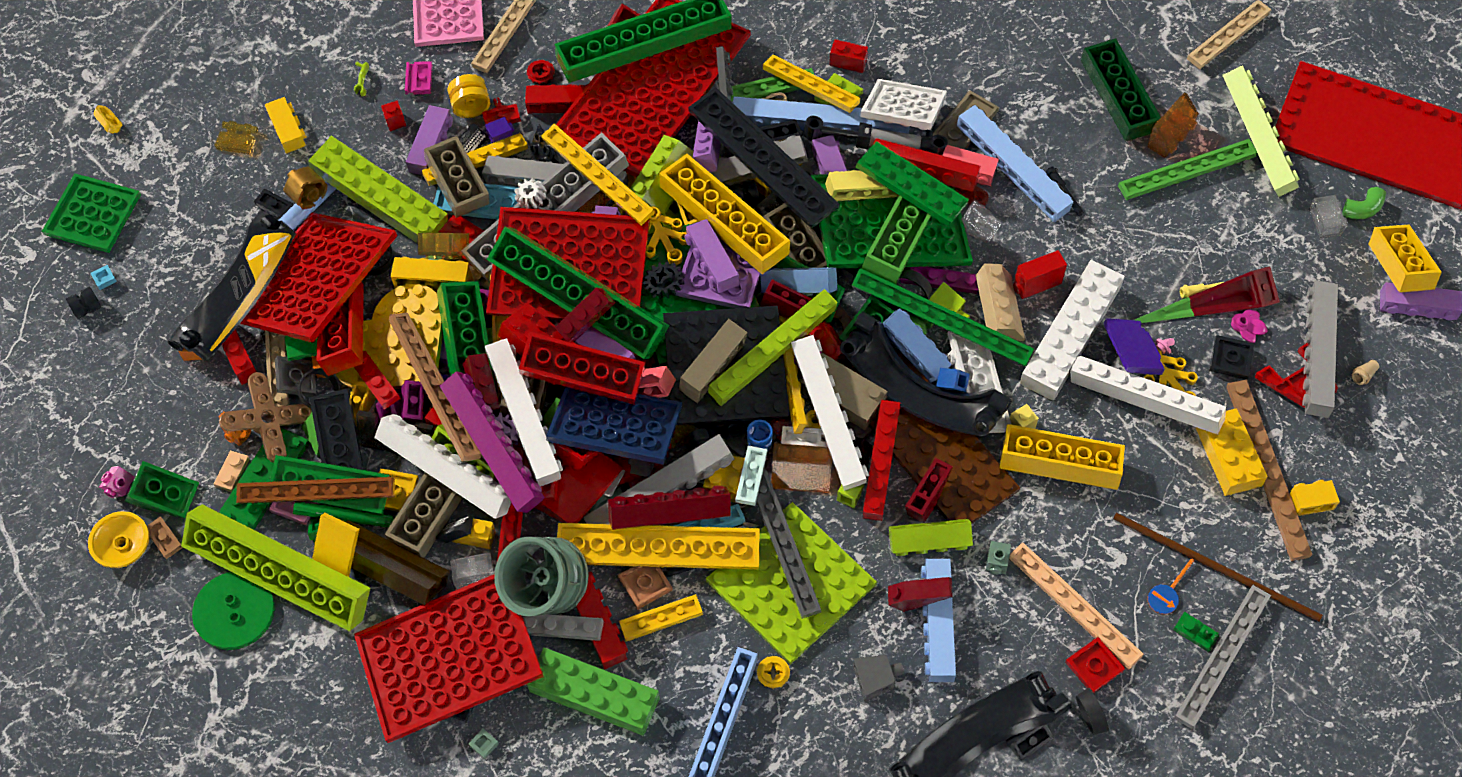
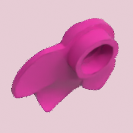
(1249, 325)

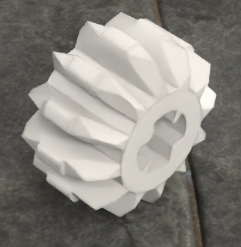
(530, 194)

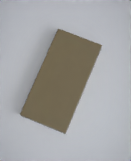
(949, 128)

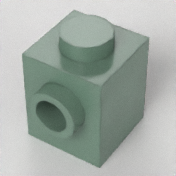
(998, 557)

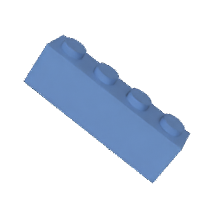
(802, 279)
(915, 345)

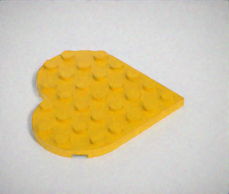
(382, 342)

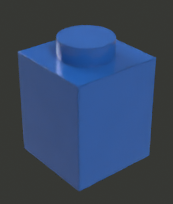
(953, 380)

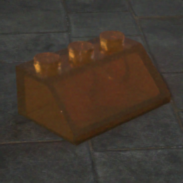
(1173, 126)
(801, 468)

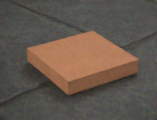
(644, 584)

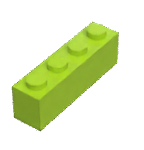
(930, 537)

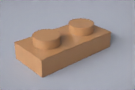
(163, 538)

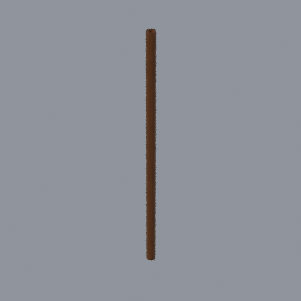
(1216, 566)

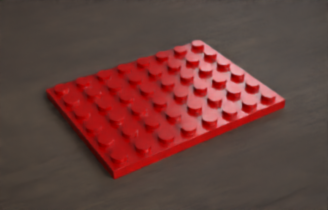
(599, 244)
(318, 275)
(445, 658)

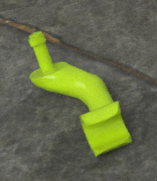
(362, 74)

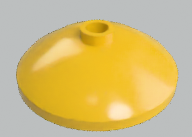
(113, 531)

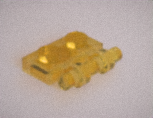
(236, 142)

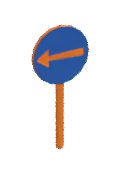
(1164, 598)

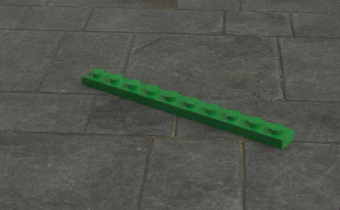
(942, 317)

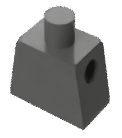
(876, 675)

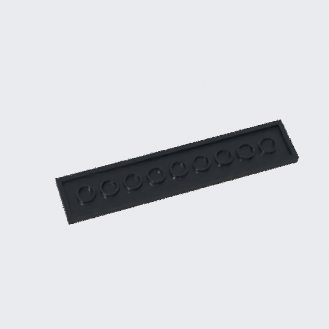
(764, 157)

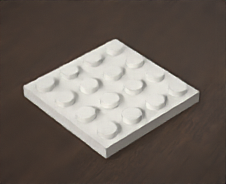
(903, 104)

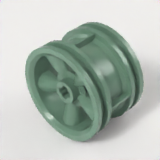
(564, 570)

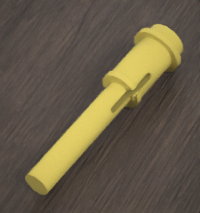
(1187, 291)

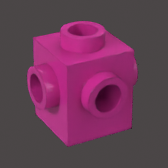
(116, 482)

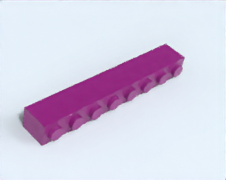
(492, 442)

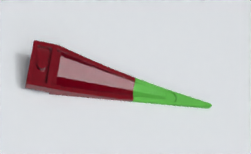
(1243, 292)

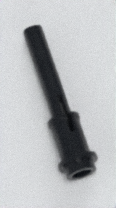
(1053, 174)

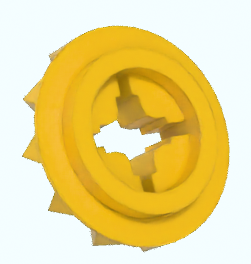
(766, 665)

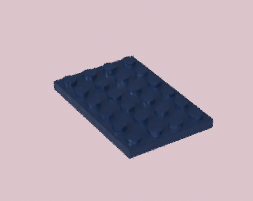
(615, 426)

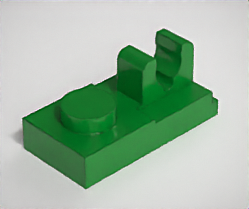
(1196, 632)

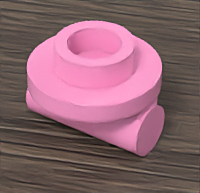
(1163, 345)

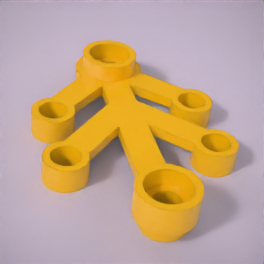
(662, 233)
(1170, 375)

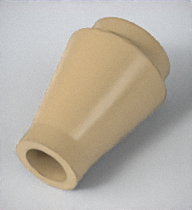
(1363, 373)

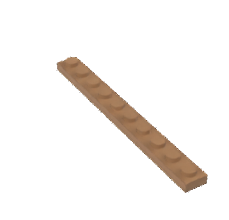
(431, 381)
(1274, 484)

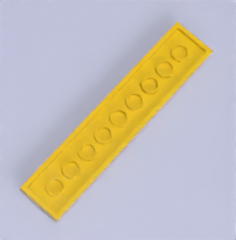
(665, 545)

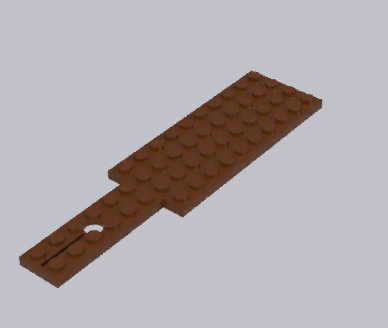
(975, 481)

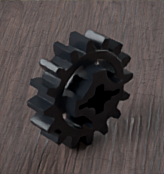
(665, 280)

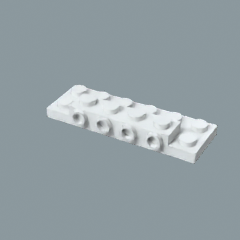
(981, 367)

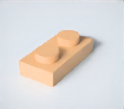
(231, 471)

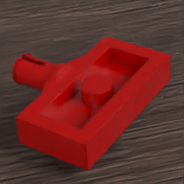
(499, 111)

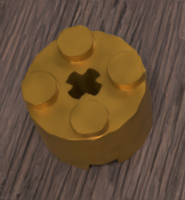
(305, 187)

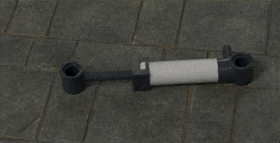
(866, 136)

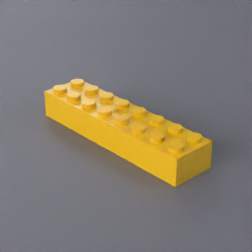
(727, 213)

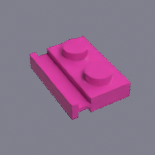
(418, 78)

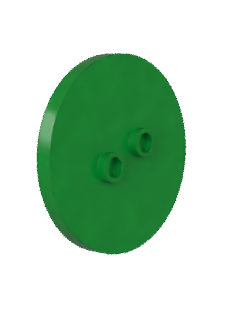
(232, 612)

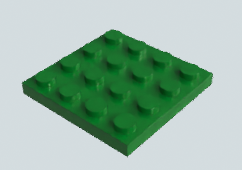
(91, 213)

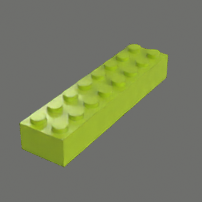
(376, 190)

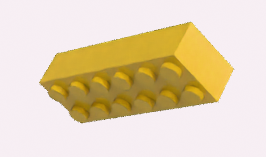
(1062, 457)

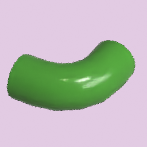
(1367, 208)

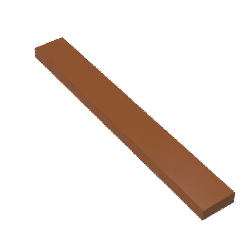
(316, 490)

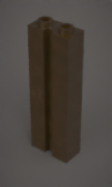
(397, 567)

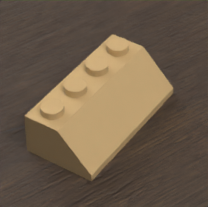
(999, 301)

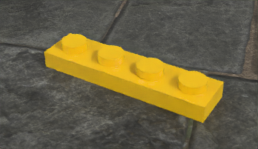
(660, 618)

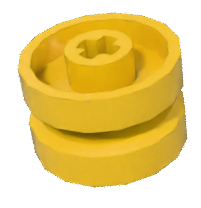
(468, 96)

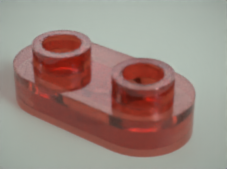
(978, 193)

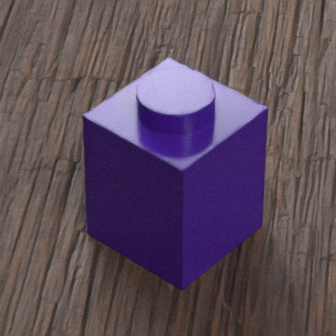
(499, 130)

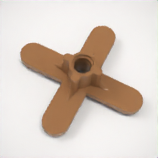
(265, 409)

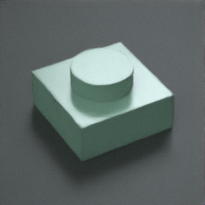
(483, 743)

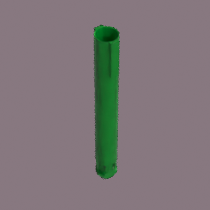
(343, 514)

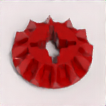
(535, 68)

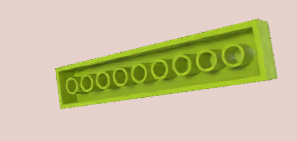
(275, 567)

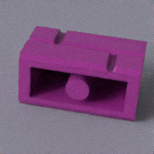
(412, 402)

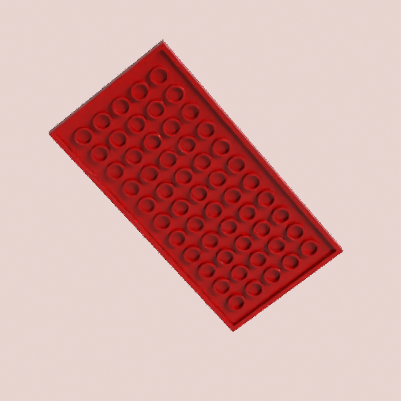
(649, 96)
(1374, 133)

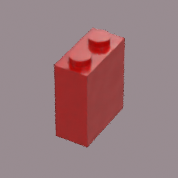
(1039, 274)

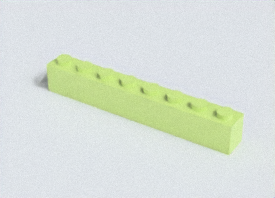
(1261, 132)

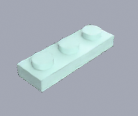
(751, 475)

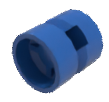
(759, 434)

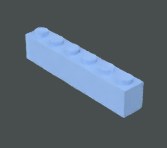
(939, 628)

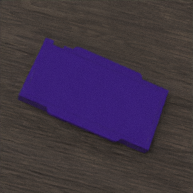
(1134, 346)

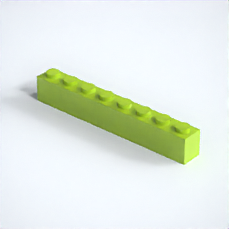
(772, 347)

